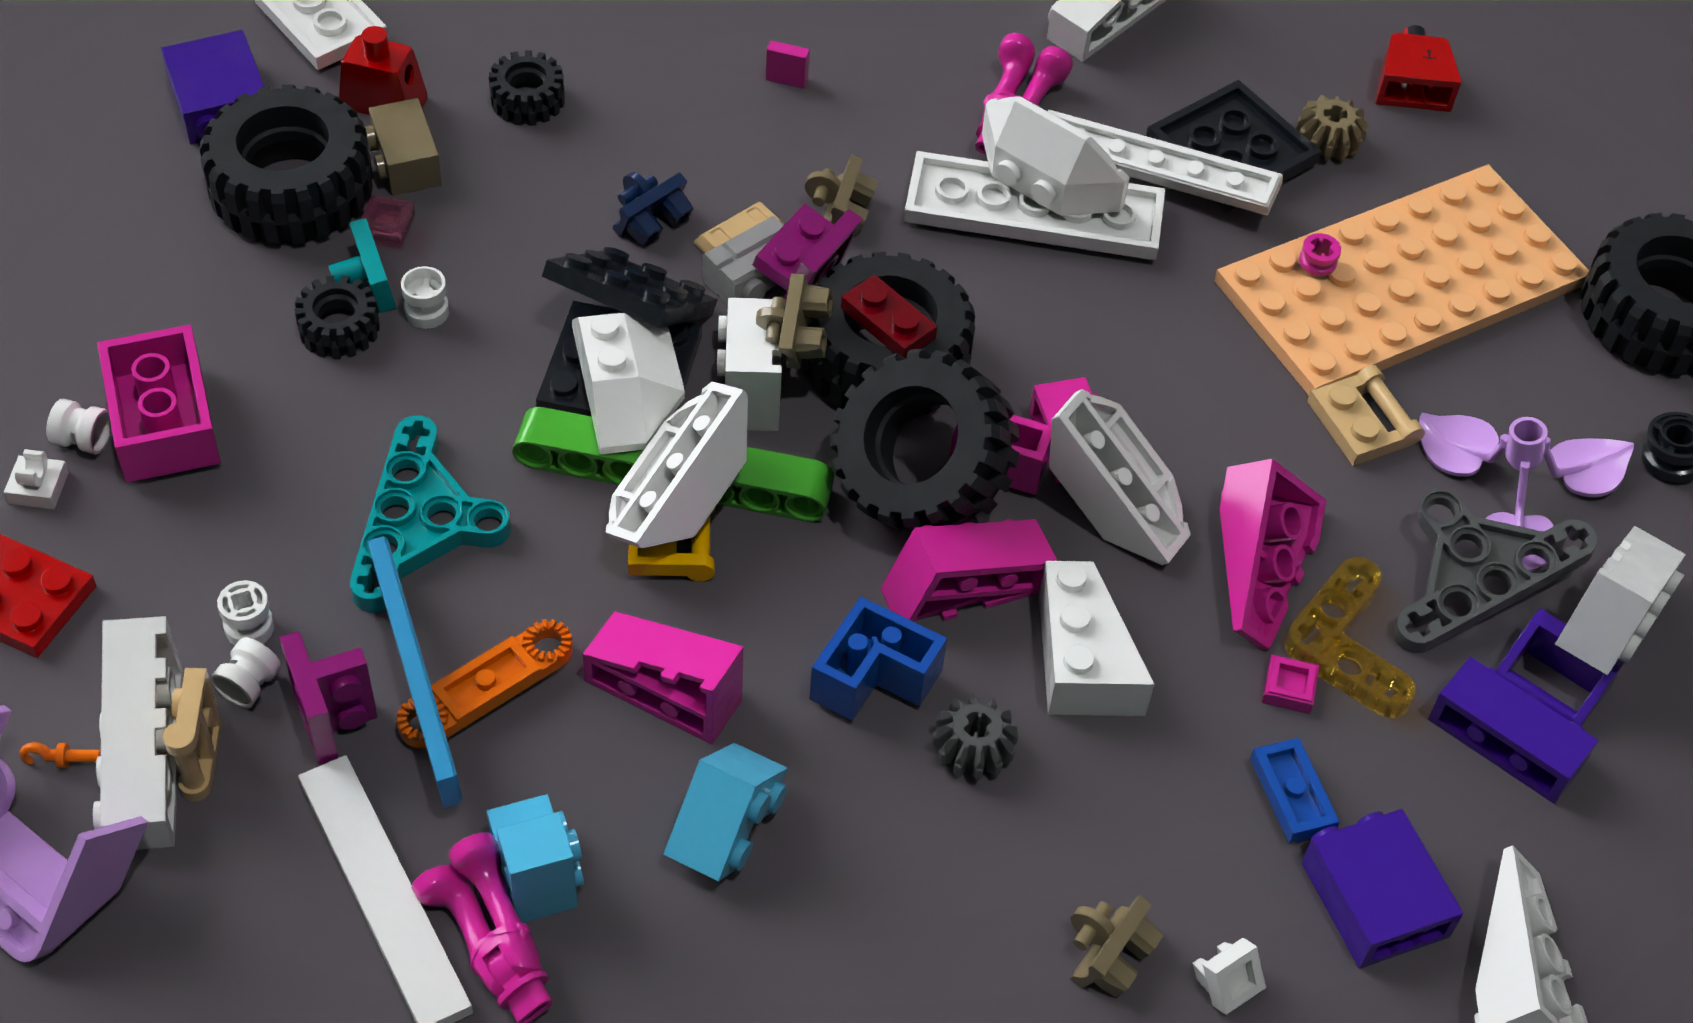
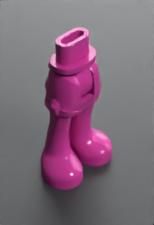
(1017, 57)
(501, 957)

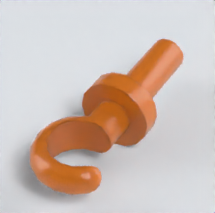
(61, 755)

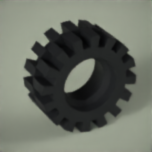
(526, 103)
(335, 298)

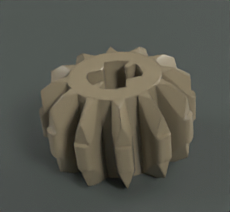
(1333, 127)

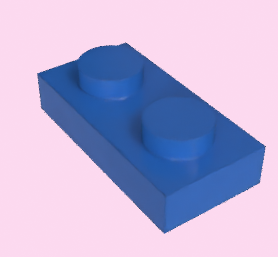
(1293, 789)

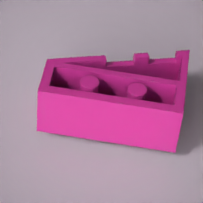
(965, 566)
(668, 673)

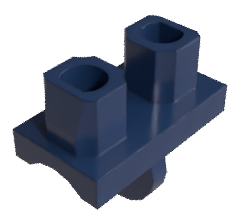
(645, 200)

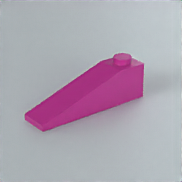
(1266, 531)

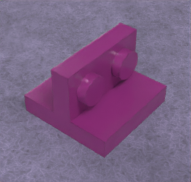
(807, 246)
(328, 693)

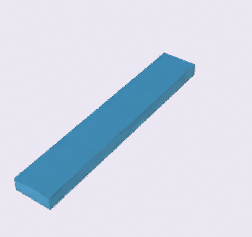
(415, 673)

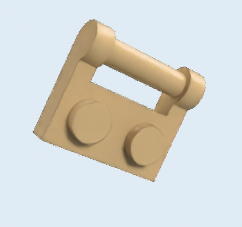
(1354, 422)
(195, 734)

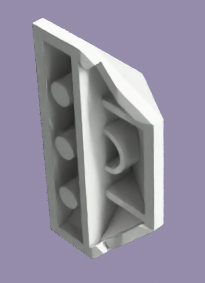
(1050, 159)
(627, 378)
(682, 470)
(1117, 477)

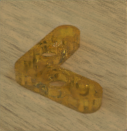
(1335, 645)

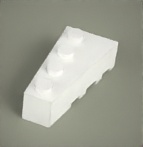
(1089, 25)
(1623, 601)
(136, 708)

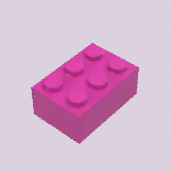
(158, 403)

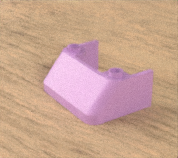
(44, 892)

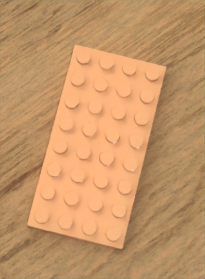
(1403, 279)

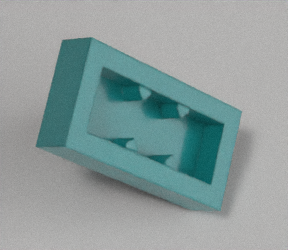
(366, 266)

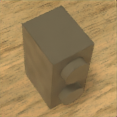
(403, 147)

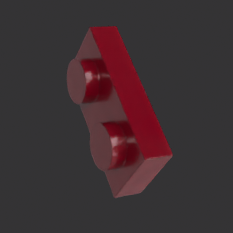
(888, 316)

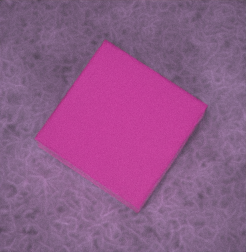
(787, 64)
(1290, 684)

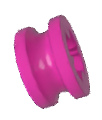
(1317, 244)

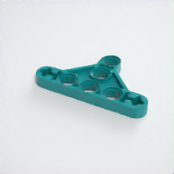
(414, 534)

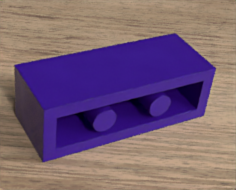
(1512, 729)

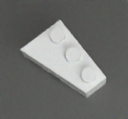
(751, 362)
(1087, 647)

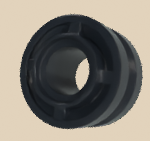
(1669, 447)

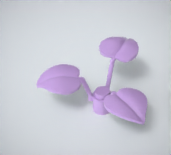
(1587, 465)

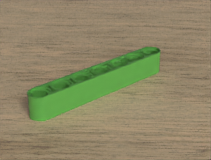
(766, 483)

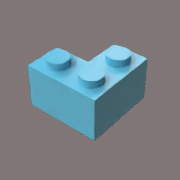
(720, 808)
(537, 857)

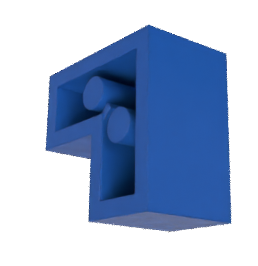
(873, 650)

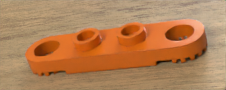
(491, 679)

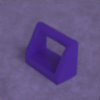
(1539, 641)

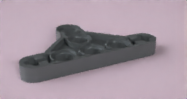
(1501, 556)

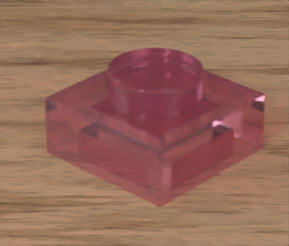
(389, 218)

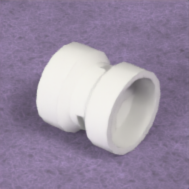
(425, 297)
(74, 425)
(245, 612)
(245, 673)

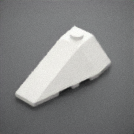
(1520, 962)

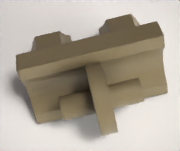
(837, 191)
(796, 338)
(1126, 928)

